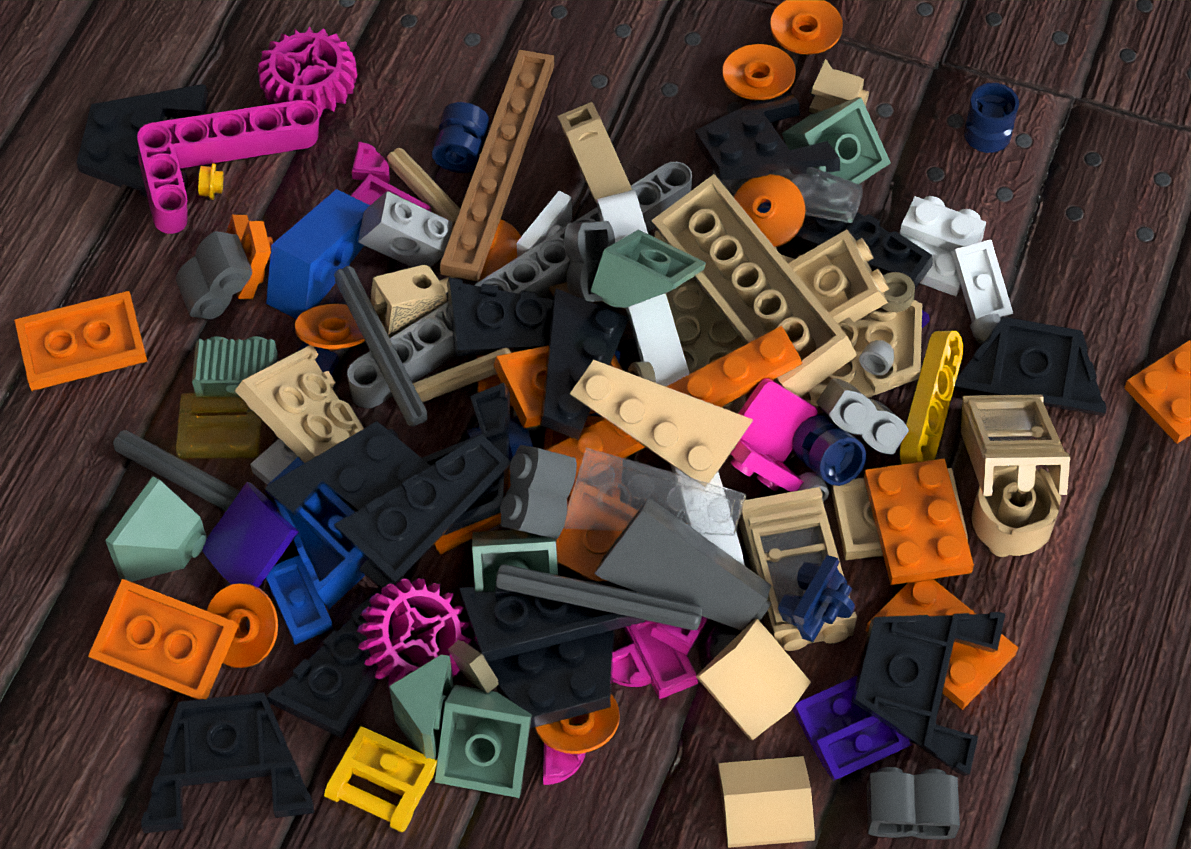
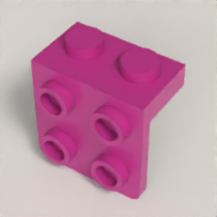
(769, 437)

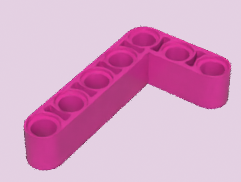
(252, 132)

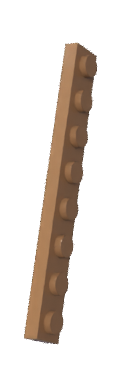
(497, 166)

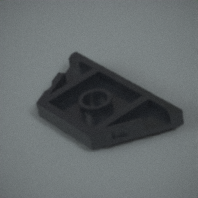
(1035, 360)

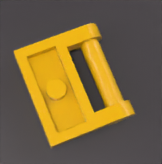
(387, 766)

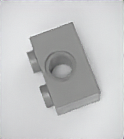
(404, 231)

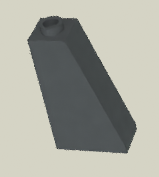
(675, 562)

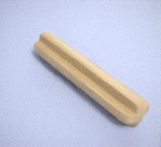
(422, 185)
(458, 376)

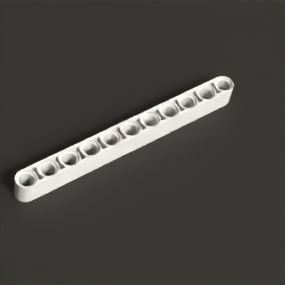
(655, 328)

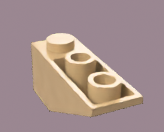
(594, 152)

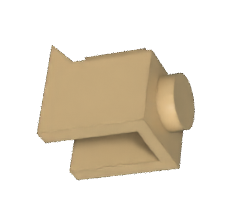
(835, 87)

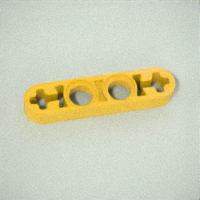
(932, 397)

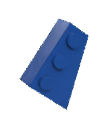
(312, 251)
(326, 553)

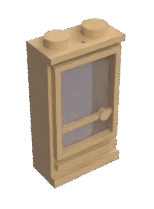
(1009, 433)
(778, 538)

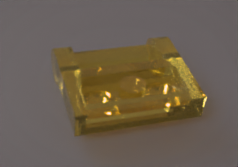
(217, 435)

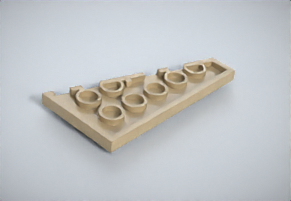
(300, 404)

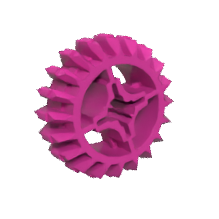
(304, 63)
(396, 603)

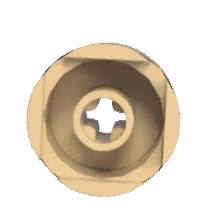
(1014, 519)

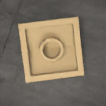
(754, 680)
(766, 801)

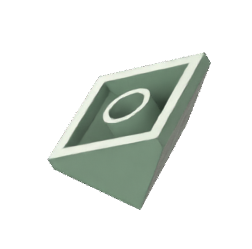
(420, 704)

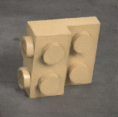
(842, 278)

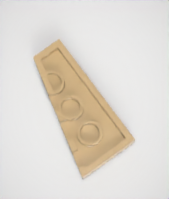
(671, 424)

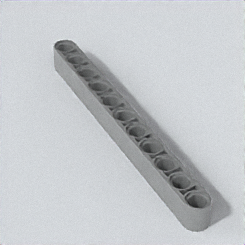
(655, 195)

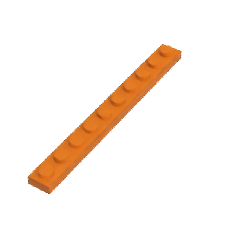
(714, 383)

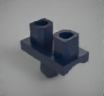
(822, 602)

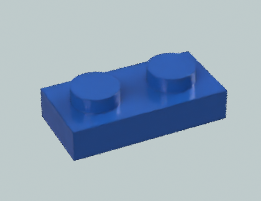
(298, 600)

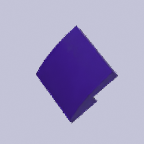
(248, 538)
(843, 732)

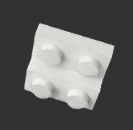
(939, 233)

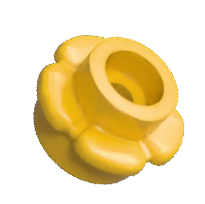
(210, 181)

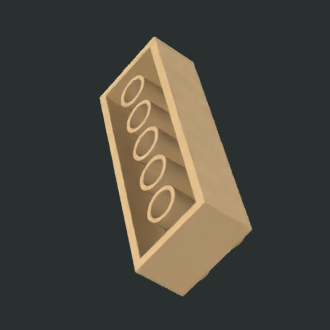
(754, 282)

